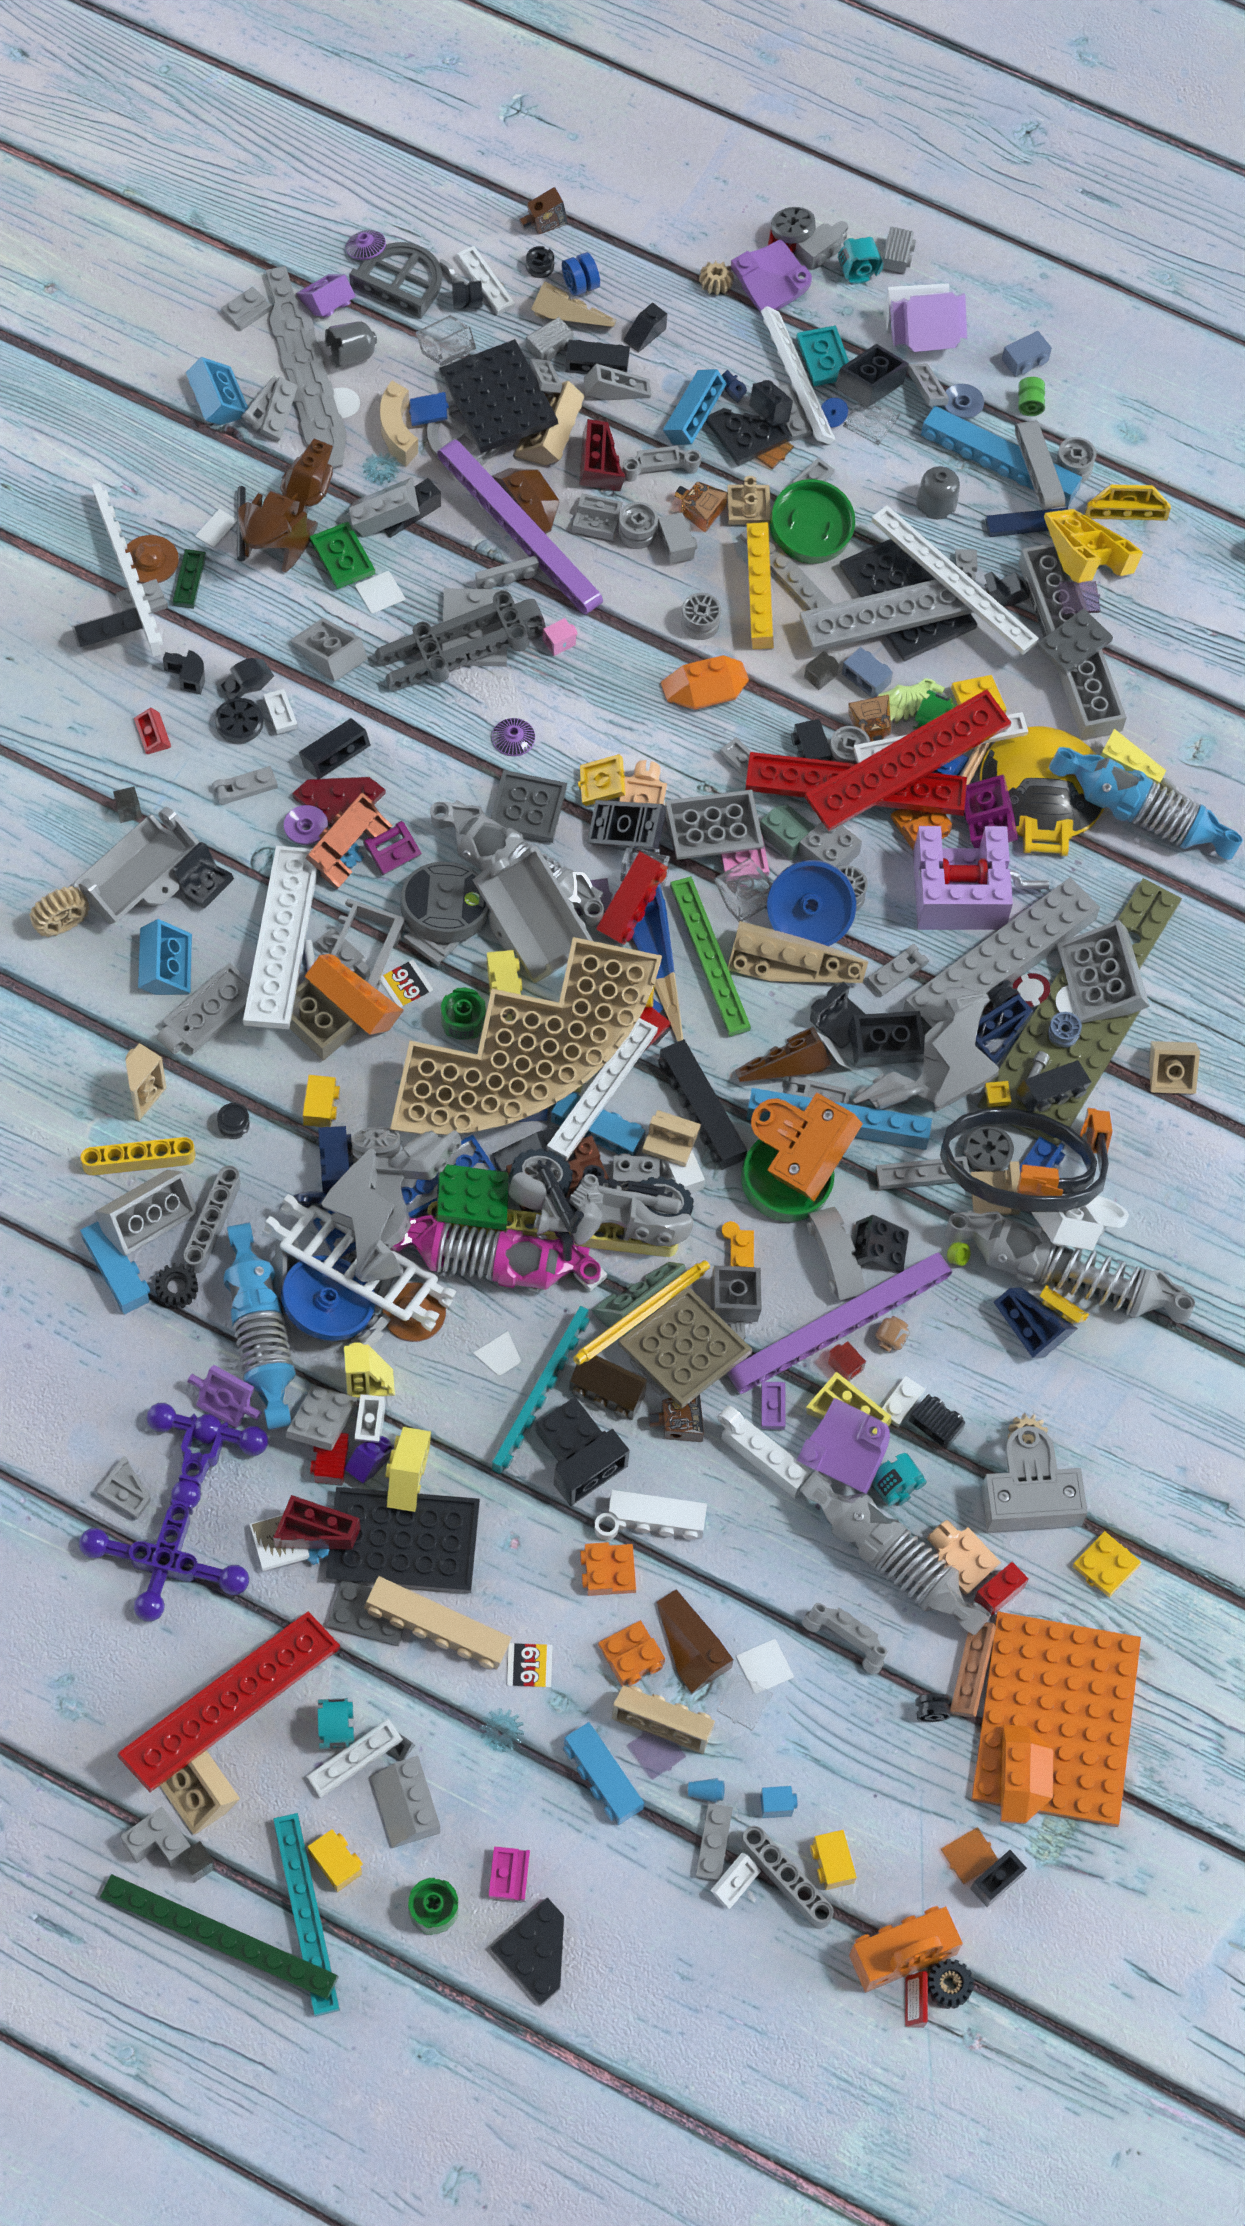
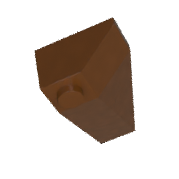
(799, 1056)
(694, 1646)

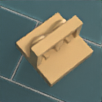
(671, 1138)

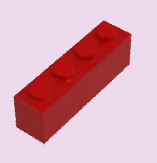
(632, 898)

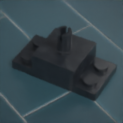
(627, 825)

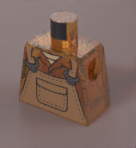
(702, 504)
(872, 716)

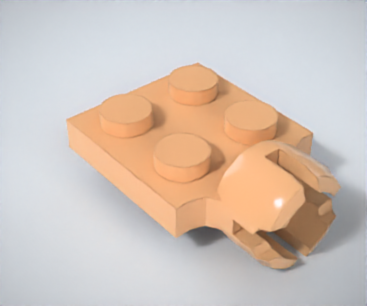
(645, 785)
(964, 1553)

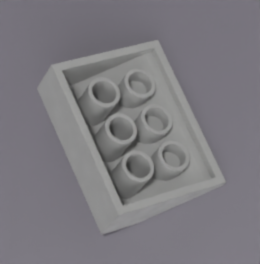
(713, 824)
(1103, 973)

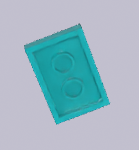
(822, 354)

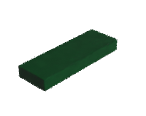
(189, 578)

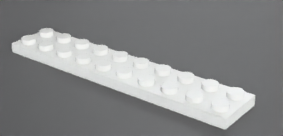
(281, 939)

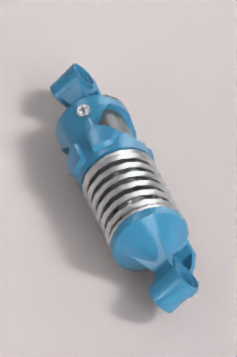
(1139, 799)
(258, 1321)

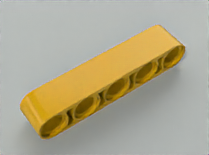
(128, 1150)

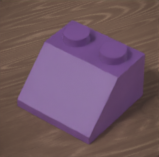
(327, 294)

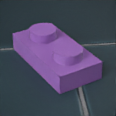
(773, 1405)

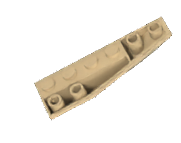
(790, 958)

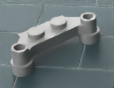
(661, 459)
(851, 1630)

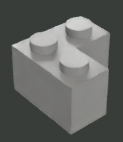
(154, 1833)

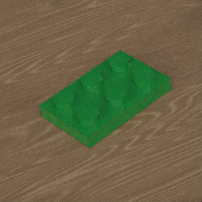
(342, 555)

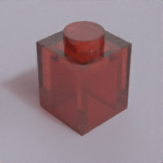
(846, 1361)

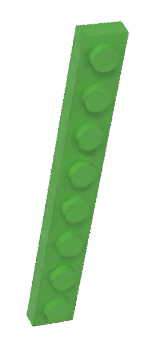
(710, 956)

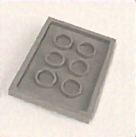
(461, 601)

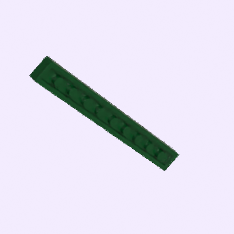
(219, 1937)

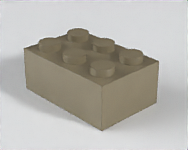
(319, 1021)

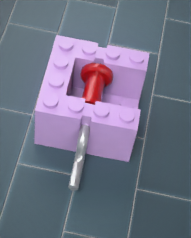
(948, 880)

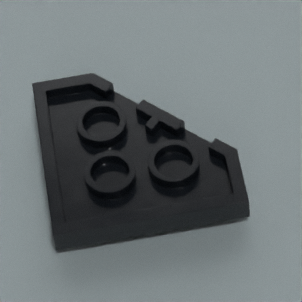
(746, 434)
(535, 1951)

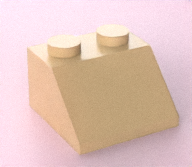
(1173, 1067)

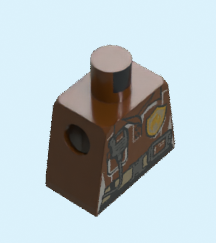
(545, 212)
(679, 1422)

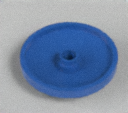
(812, 902)
(323, 1305)

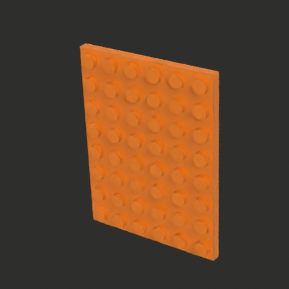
(1077, 1696)

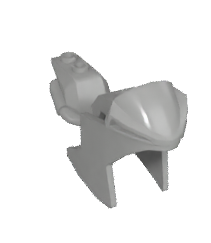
(951, 1060)
(372, 1200)

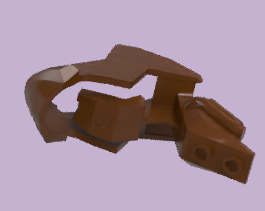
(283, 518)

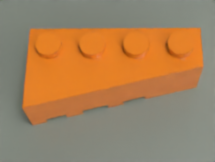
(353, 995)

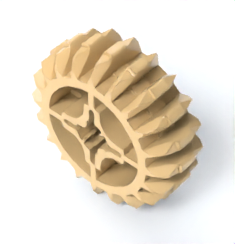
(59, 911)

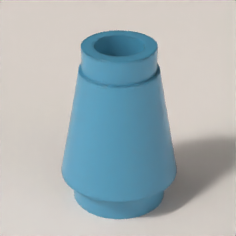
(708, 1790)

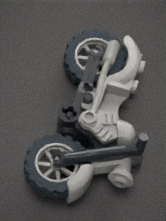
(648, 1210)

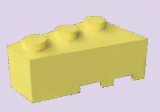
(1131, 757)
(502, 973)
(367, 1372)
(843, 1390)
(407, 1467)

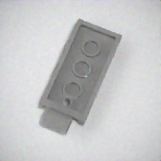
(206, 1011)

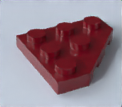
(337, 794)

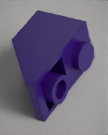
(369, 1459)

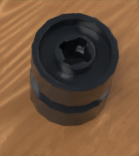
(467, 294)

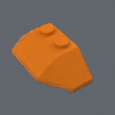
(705, 682)
(1025, 1774)

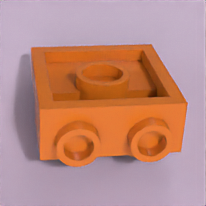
(909, 821)
(608, 1569)
(632, 1654)

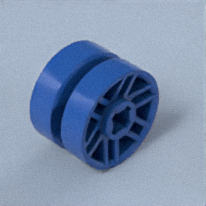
(580, 274)

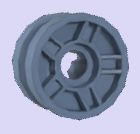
(1071, 1024)

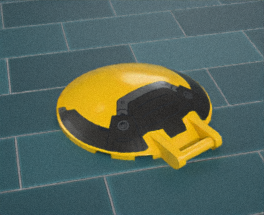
(1042, 803)

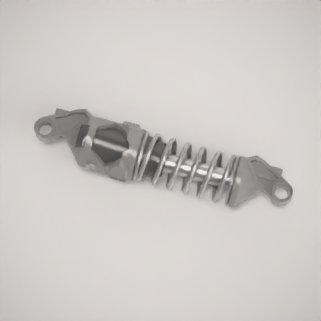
(1036, 1259)

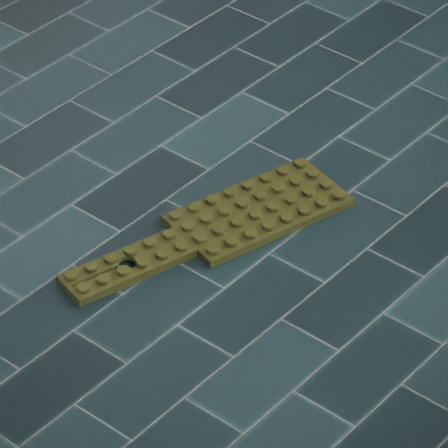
(1097, 1038)

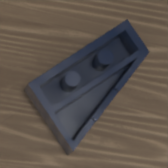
(1002, 1027)
(334, 1155)
(1033, 1322)

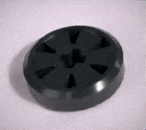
(235, 709)

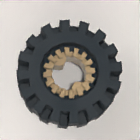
(960, 1976)

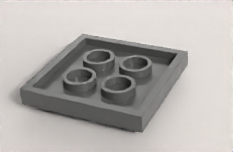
(529, 804)

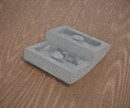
(597, 517)

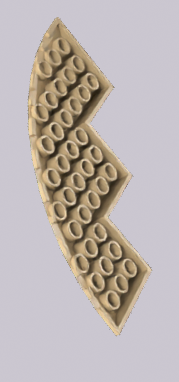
(535, 1056)

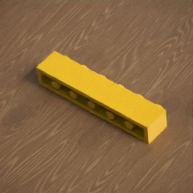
(760, 586)

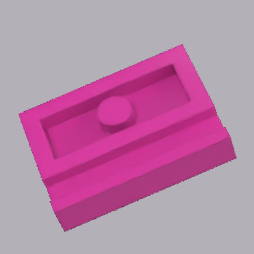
(509, 1874)

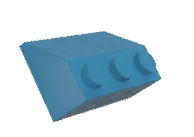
(216, 391)
(164, 959)

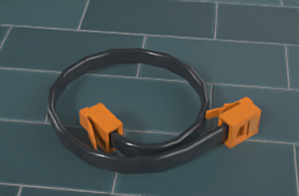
(1038, 1187)

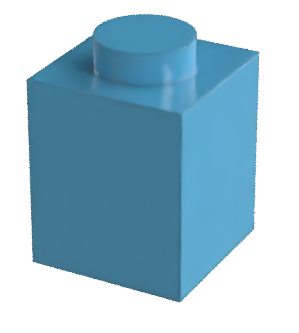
(778, 1802)

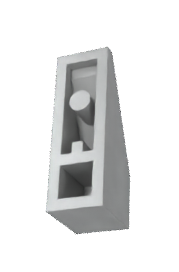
(615, 384)

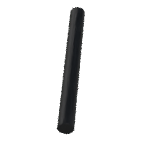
(241, 499)

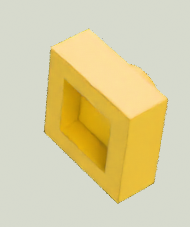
(998, 1094)

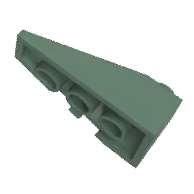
(616, 1307)

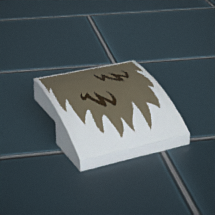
(269, 1556)

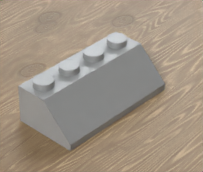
(147, 1211)

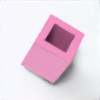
(559, 636)

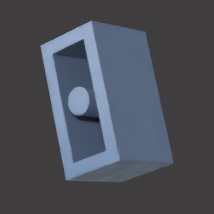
(1026, 353)
(867, 672)

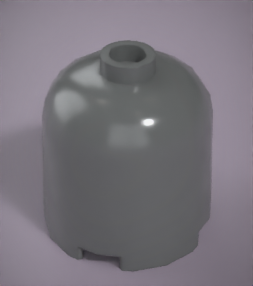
(350, 343)
(938, 492)

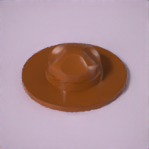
(153, 558)
(412, 1329)

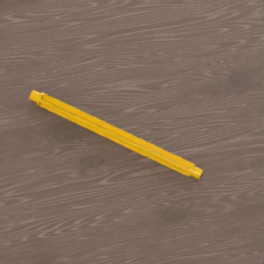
(641, 1312)

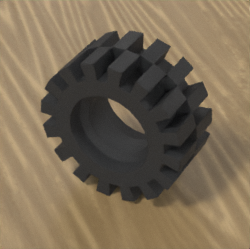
(176, 1273)

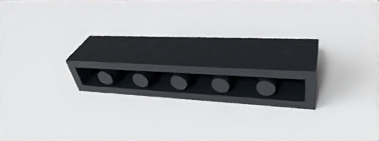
(702, 1104)

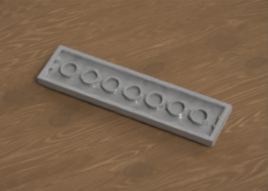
(880, 614)

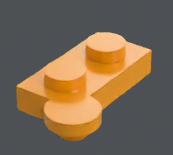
(741, 1244)

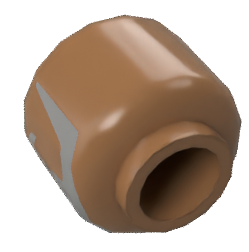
(892, 1334)

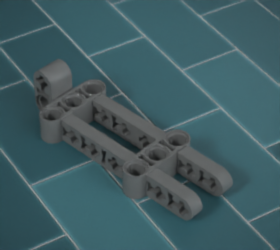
(526, 622)

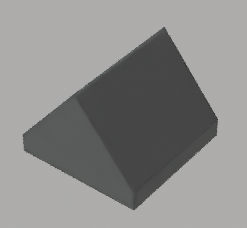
(402, 1749)

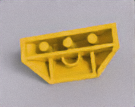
(1128, 503)

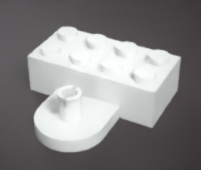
(1083, 1224)

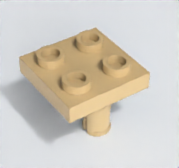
(748, 502)

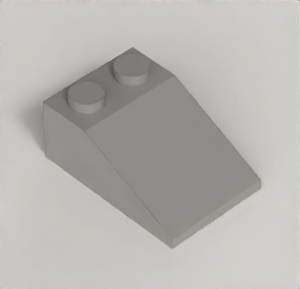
(330, 648)

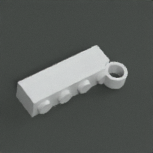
(762, 1452)
(653, 1514)

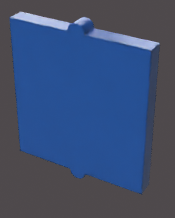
(428, 409)

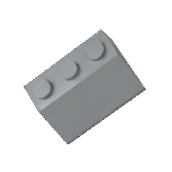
(384, 508)
(405, 1802)

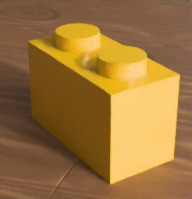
(320, 1100)
(335, 1860)
(833, 1860)

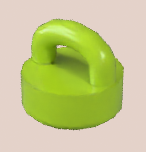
(958, 1253)

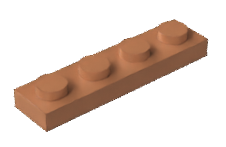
(973, 1671)

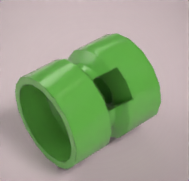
(1031, 396)

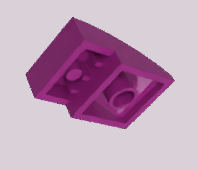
(989, 805)

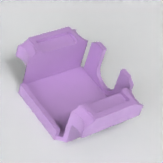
(929, 321)

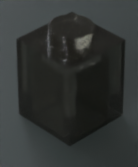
(821, 670)
(127, 804)
(197, 1861)

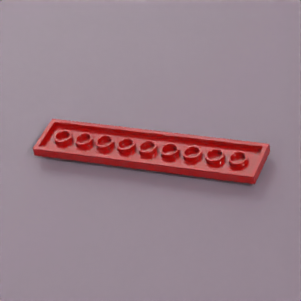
(907, 760)
(800, 775)
(228, 1701)

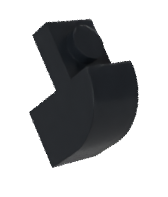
(1008, 590)
(190, 670)
(245, 675)

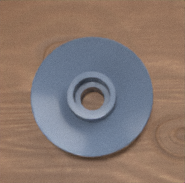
(968, 396)

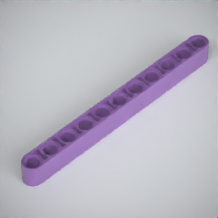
(520, 526)
(839, 1323)

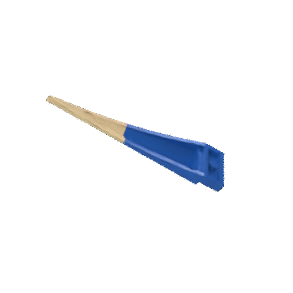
(653, 937)

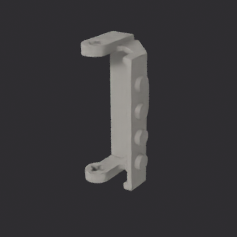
(138, 867)
(531, 912)

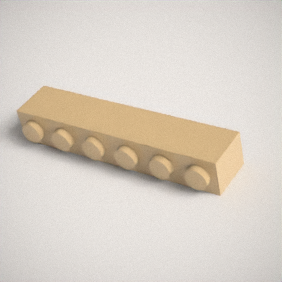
(437, 1623)

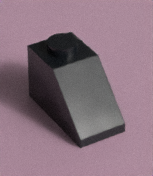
(646, 327)

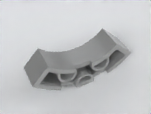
(837, 1249)

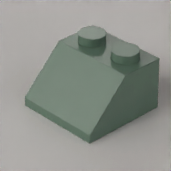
(785, 829)

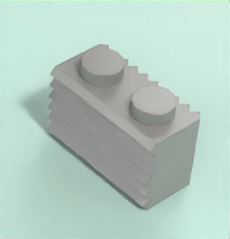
(897, 250)
(549, 339)

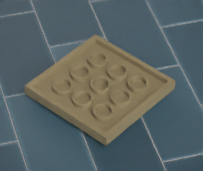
(685, 1347)

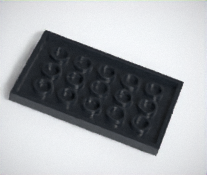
(498, 396)
(890, 568)
(408, 1547)

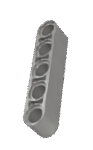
(1039, 465)
(212, 1209)
(789, 1889)

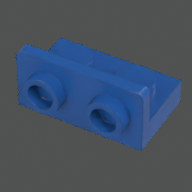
(1044, 1154)

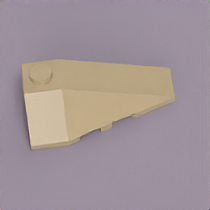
(555, 303)

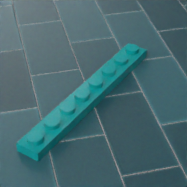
(537, 1397)
(304, 1903)

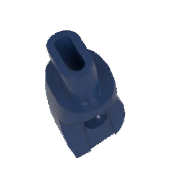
(732, 385)

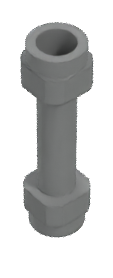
(1039, 1062)

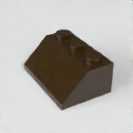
(609, 1386)

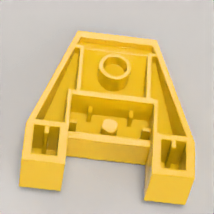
(1087, 544)

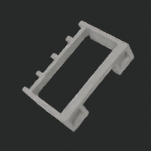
(376, 915)

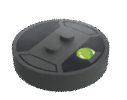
(443, 902)

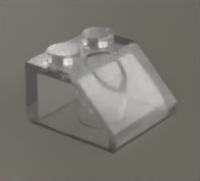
(744, 889)

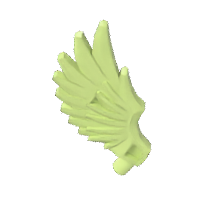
(907, 699)

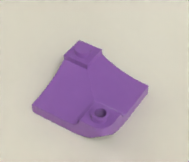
(771, 276)
(847, 1446)

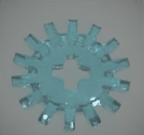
(381, 475)
(506, 1738)

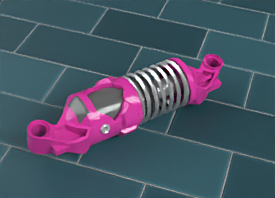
(502, 1256)

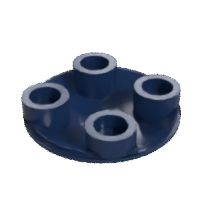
(309, 1197)

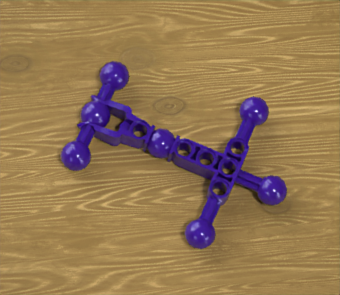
(184, 1497)

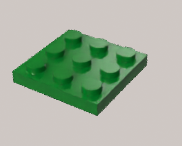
(472, 1197)

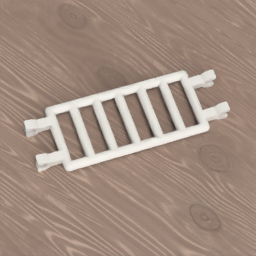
(305, 1215)

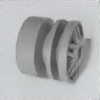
(381, 1139)

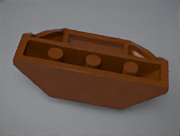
(531, 493)

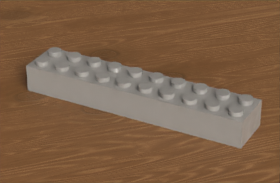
(1090, 685)
(1009, 950)

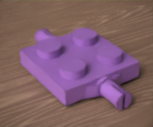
(224, 1396)

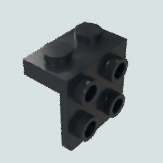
(200, 876)
(834, 1013)

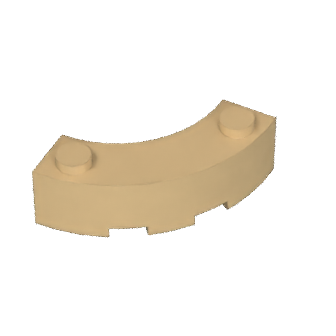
(398, 438)

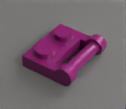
(395, 854)

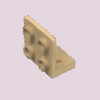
(1003, 1180)

